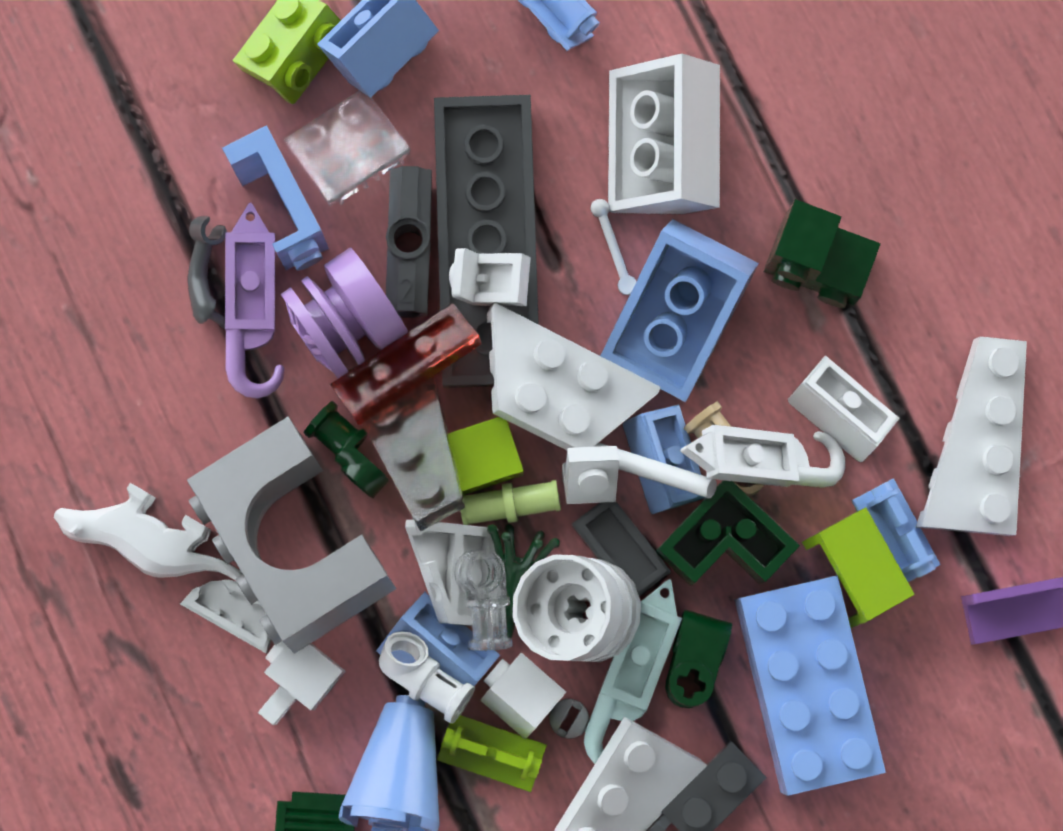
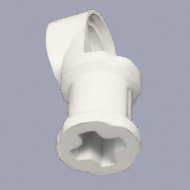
(424, 676)

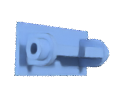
(565, 20)
(899, 529)

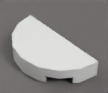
(228, 608)

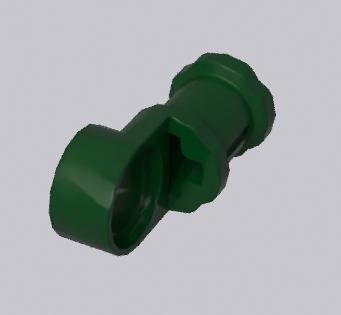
(344, 441)

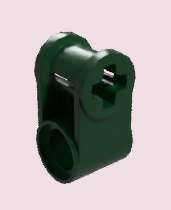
(699, 650)

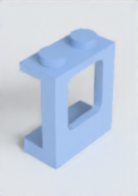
(259, 155)

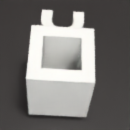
(301, 677)

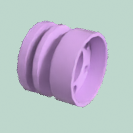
(344, 313)

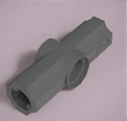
(409, 212)

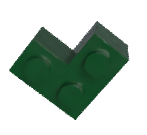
(820, 256)
(730, 525)

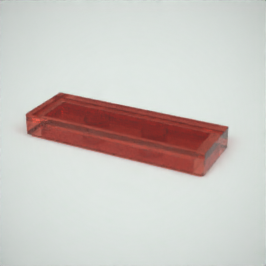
(406, 364)

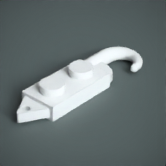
(763, 457)

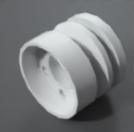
(552, 602)

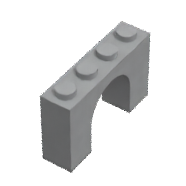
(296, 602)

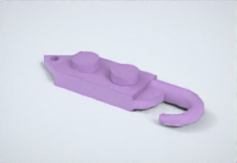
(249, 300)

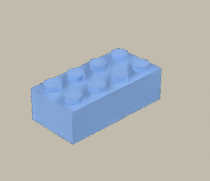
(809, 686)

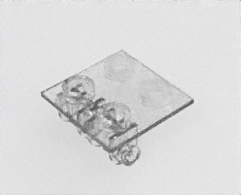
(348, 147)

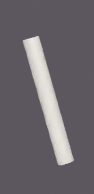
(665, 473)

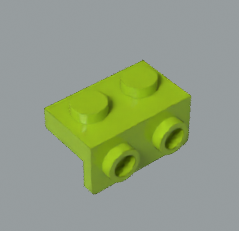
(285, 46)

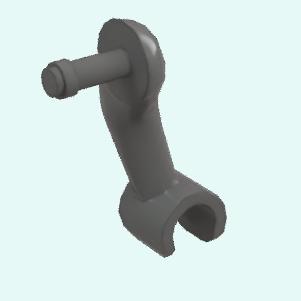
(197, 278)

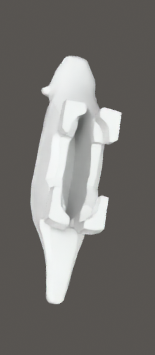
(143, 538)

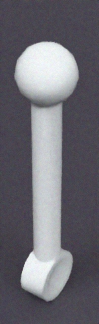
(600, 209)

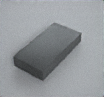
(618, 541)

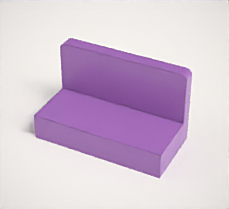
(1014, 611)

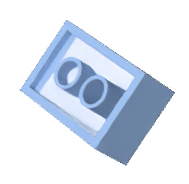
(679, 309)

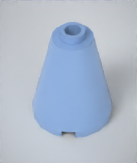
(397, 772)

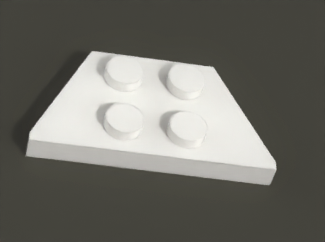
(557, 384)

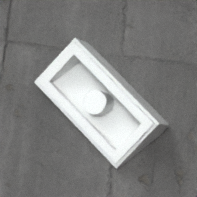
(843, 409)

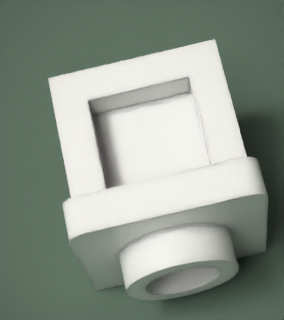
(490, 278)
(591, 474)

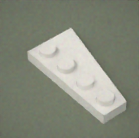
(980, 461)
(630, 782)

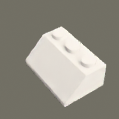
(664, 136)

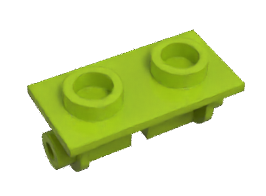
(492, 752)

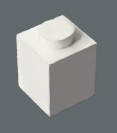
(521, 694)

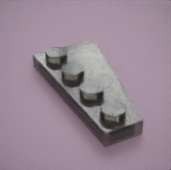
(418, 454)

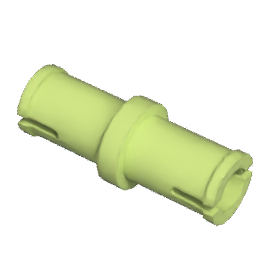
(510, 503)

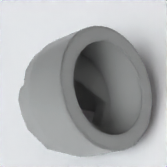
(559, 714)

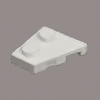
(437, 555)

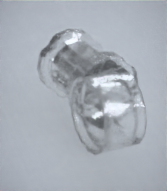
(486, 601)

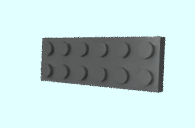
(483, 205)

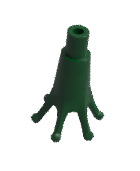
(516, 566)

